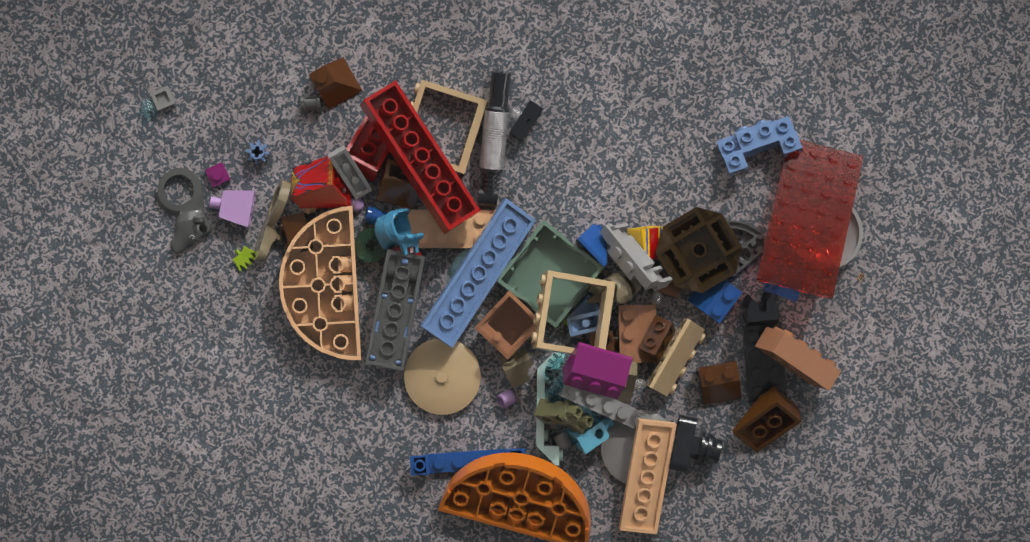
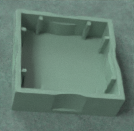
(549, 251)

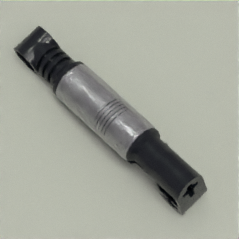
(494, 138)

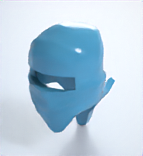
(396, 231)

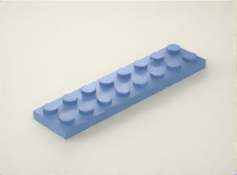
(478, 273)

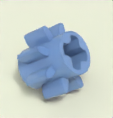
(254, 148)

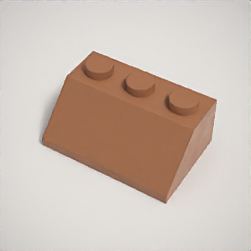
(632, 327)

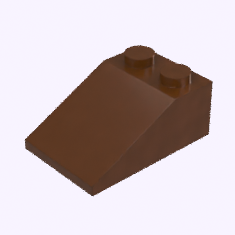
(767, 420)

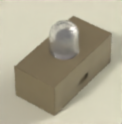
(631, 384)

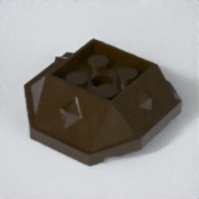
(679, 256)

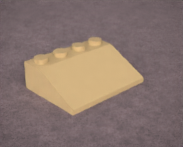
(675, 357)

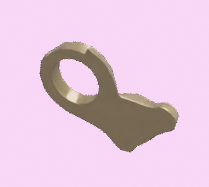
(268, 232)

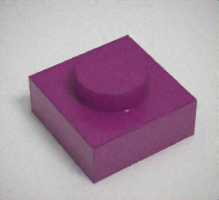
(217, 174)

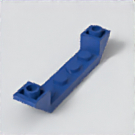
(451, 461)

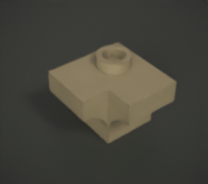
(517, 367)

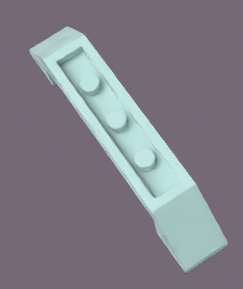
(551, 451)

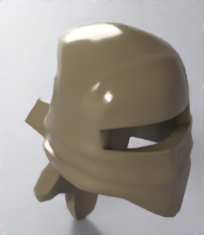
(623, 292)

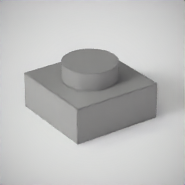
(163, 98)

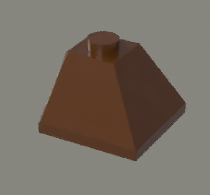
(335, 82)

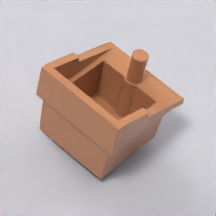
(507, 325)

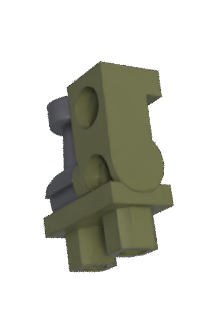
(563, 414)

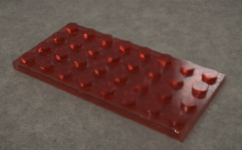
(810, 219)

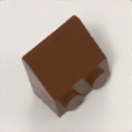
(719, 382)

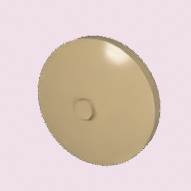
(442, 377)

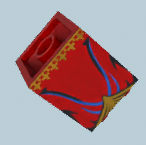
(319, 186)

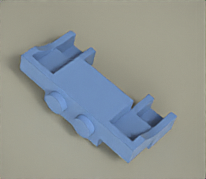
(757, 139)

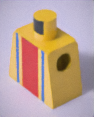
(647, 237)

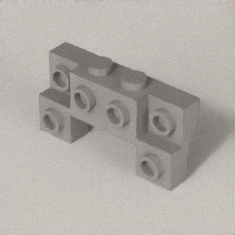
(632, 257)

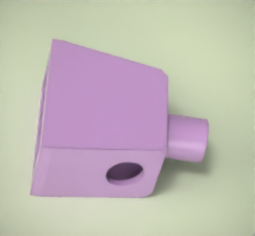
(235, 206)

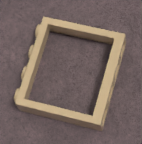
(482, 104)
(543, 302)

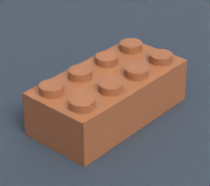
(798, 358)

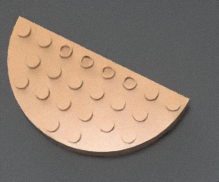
(321, 284)

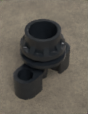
(704, 448)

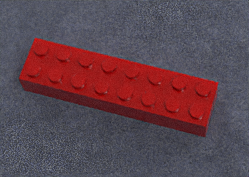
(419, 157)

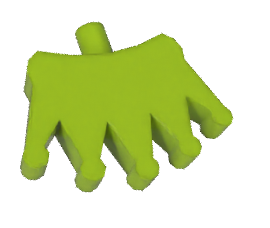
(243, 257)

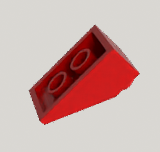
(368, 150)

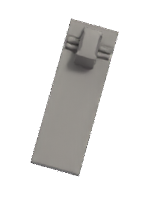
(349, 172)

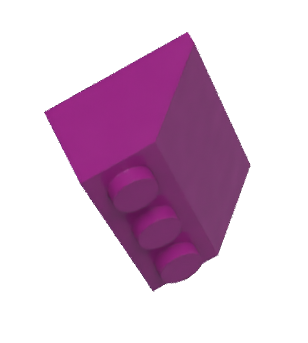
(597, 370)

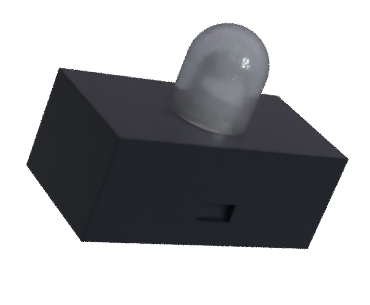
(524, 119)

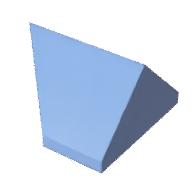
(583, 318)

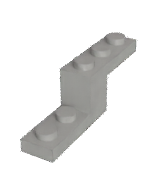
(605, 405)

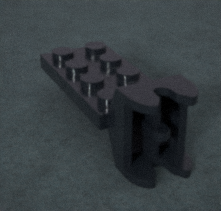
(760, 369)

